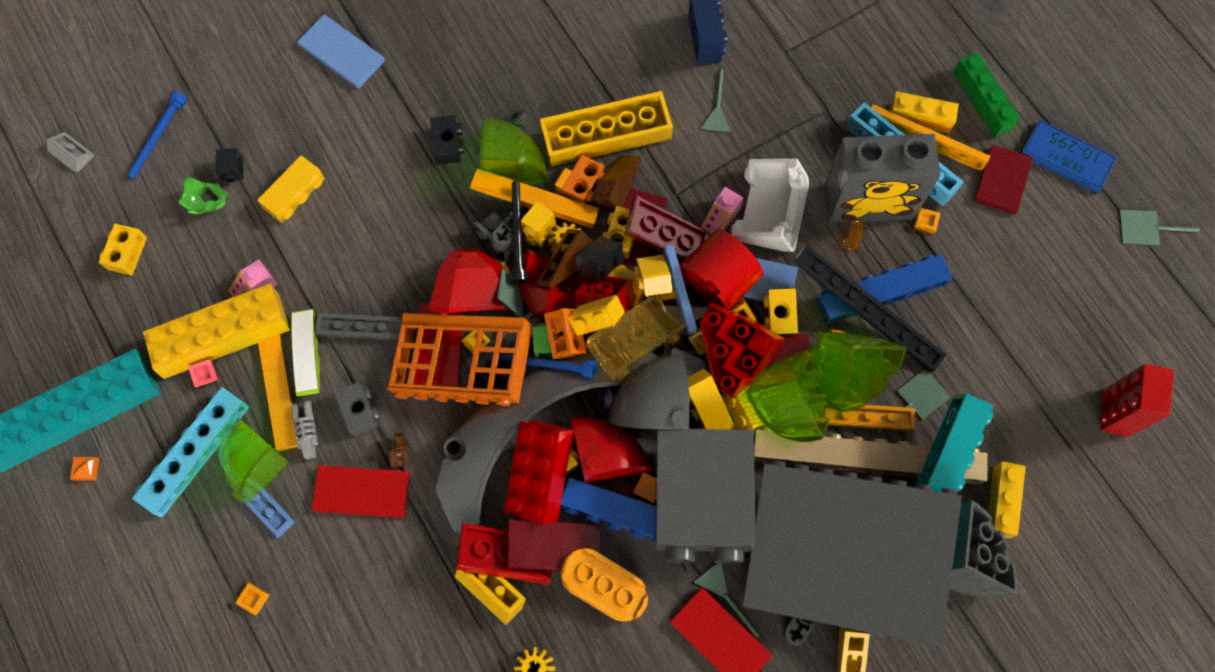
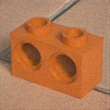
(579, 180)
(561, 335)

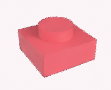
(203, 373)

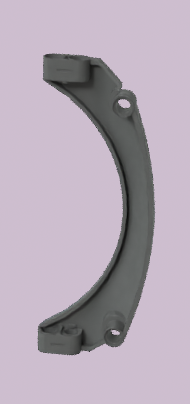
(491, 427)

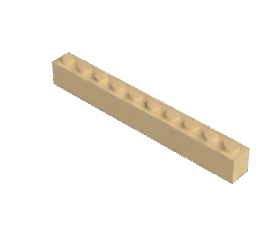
(855, 455)

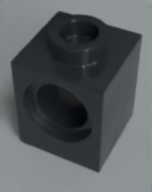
(229, 165)

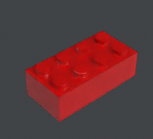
(1137, 400)
(538, 471)

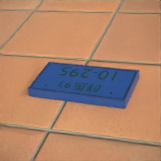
(1069, 156)

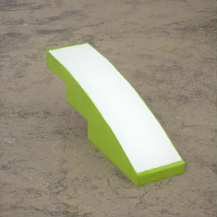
(305, 353)

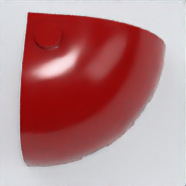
(607, 451)

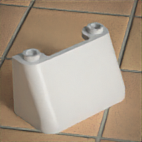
(773, 204)

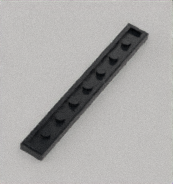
(869, 308)

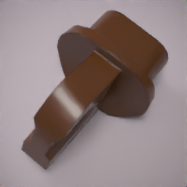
(398, 452)

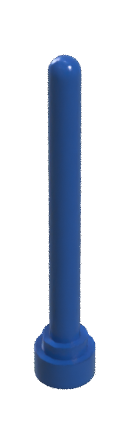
(176, 101)
(587, 368)

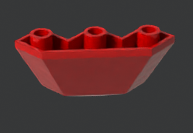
(467, 283)
(546, 299)
(736, 348)

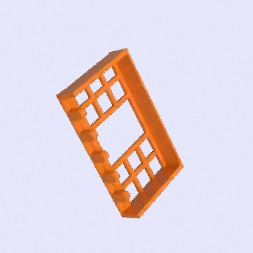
(466, 323)

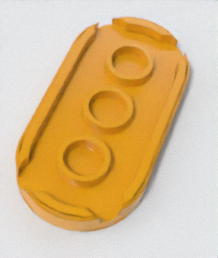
(604, 584)

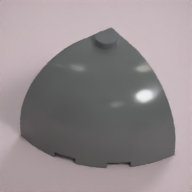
(654, 396)
(981, 556)

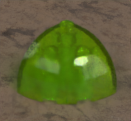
(511, 152)
(857, 367)
(792, 397)
(248, 461)

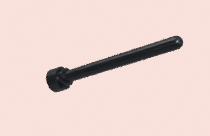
(518, 273)

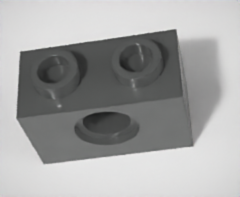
(348, 399)

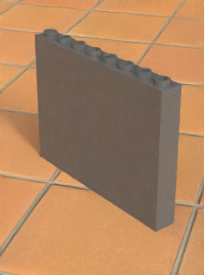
(854, 552)

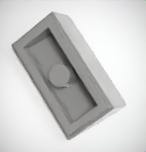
(69, 151)

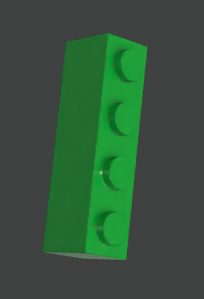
(986, 95)

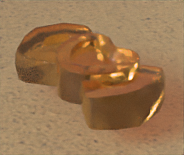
(855, 235)

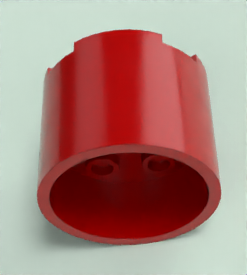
(721, 270)

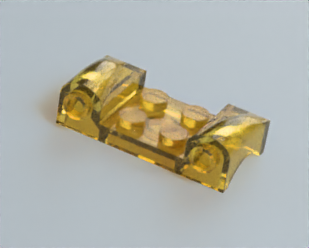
(634, 337)

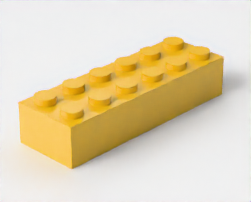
(606, 128)
(216, 331)

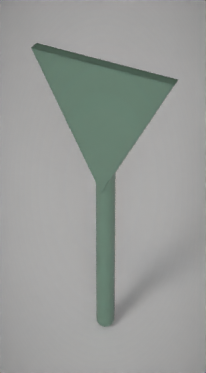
(716, 120)
(715, 582)

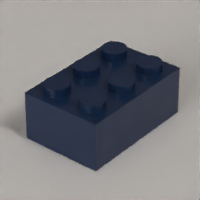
(707, 31)

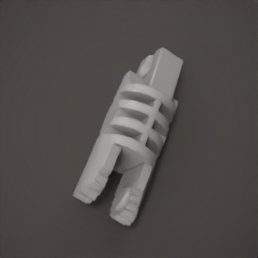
(305, 430)

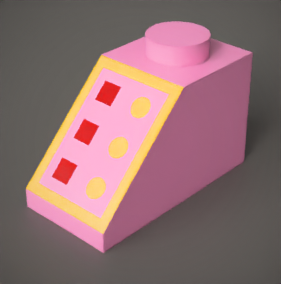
(722, 211)
(251, 278)

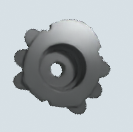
(517, 118)

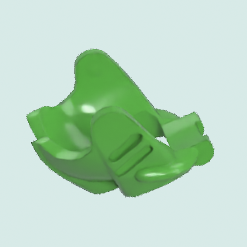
(192, 199)

